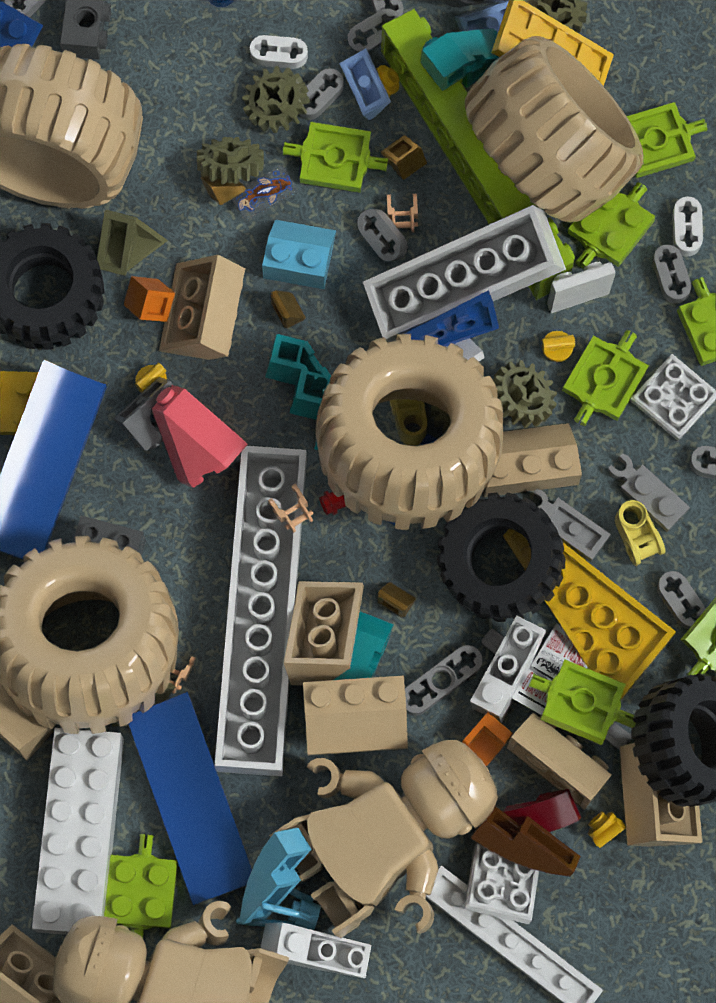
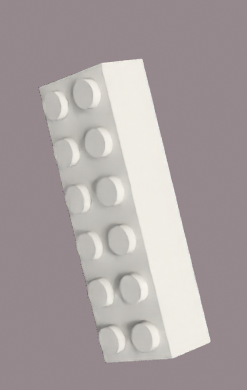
(494, 259)
(77, 829)

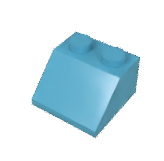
(298, 254)

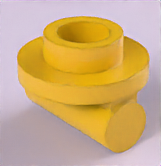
(389, 79)
(558, 346)
(148, 375)
(605, 828)

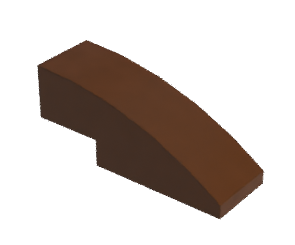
(525, 844)

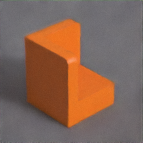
(149, 299)
(488, 738)

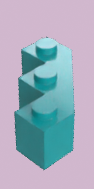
(459, 56)
(295, 363)
(369, 647)

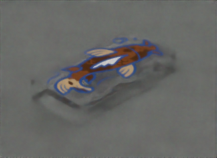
(265, 194)

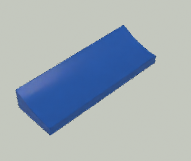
(45, 457)
(190, 798)

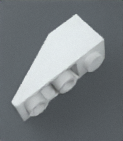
(507, 669)
(317, 949)

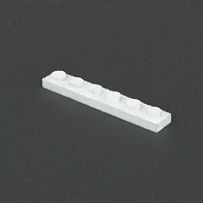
(514, 944)

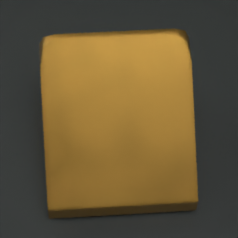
(404, 156)
(222, 192)
(287, 308)
(395, 599)

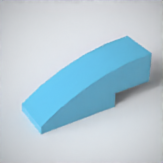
(273, 873)

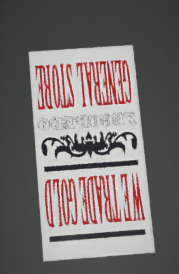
(548, 663)

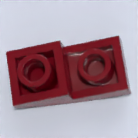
(549, 810)

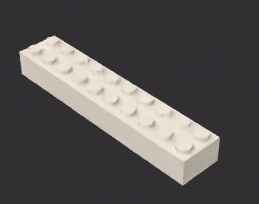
(260, 614)

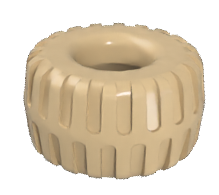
(64, 128)
(553, 129)
(405, 480)
(96, 683)

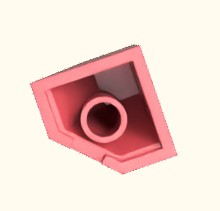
(194, 436)

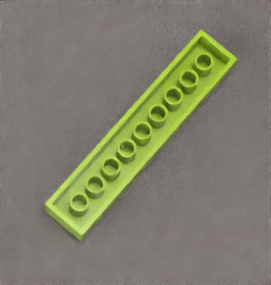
(447, 120)

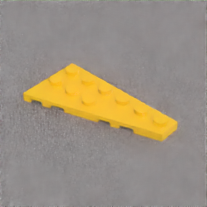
(600, 618)

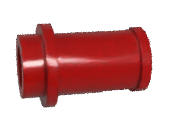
(331, 503)

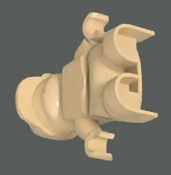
(383, 835)
(110, 965)

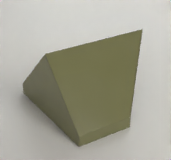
(125, 242)

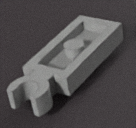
(646, 488)
(573, 527)

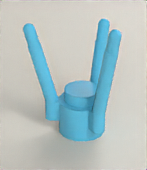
(301, 913)

